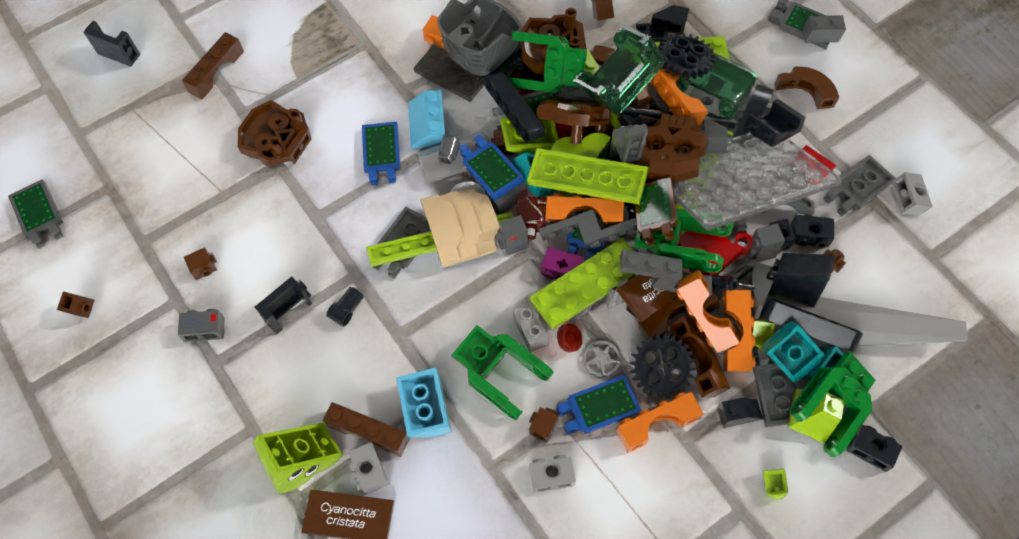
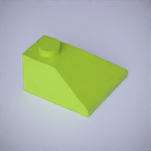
(823, 419)

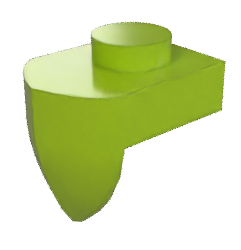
(762, 331)
(775, 483)

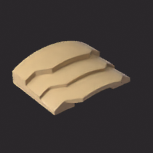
(461, 225)

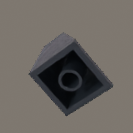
(802, 276)

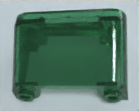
(624, 72)
(726, 82)

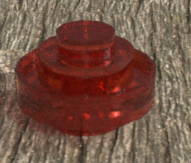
(569, 337)

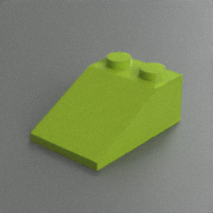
(516, 144)

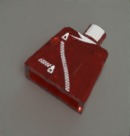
(533, 213)

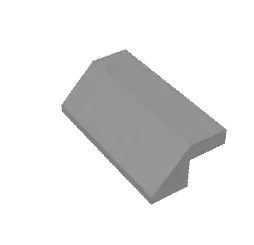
(436, 170)

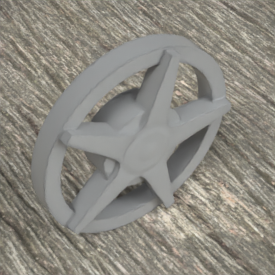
(601, 358)

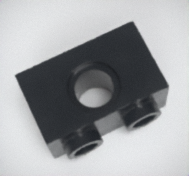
(821, 226)
(862, 448)

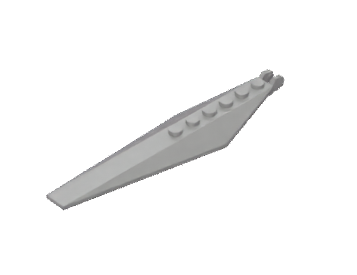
(876, 323)

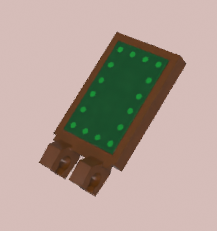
(657, 210)

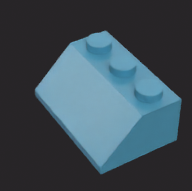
(426, 119)
(423, 404)

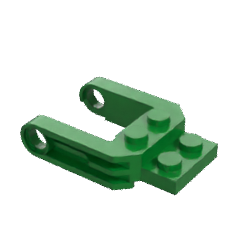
(561, 63)
(691, 258)
(483, 353)
(847, 381)

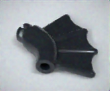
(729, 283)

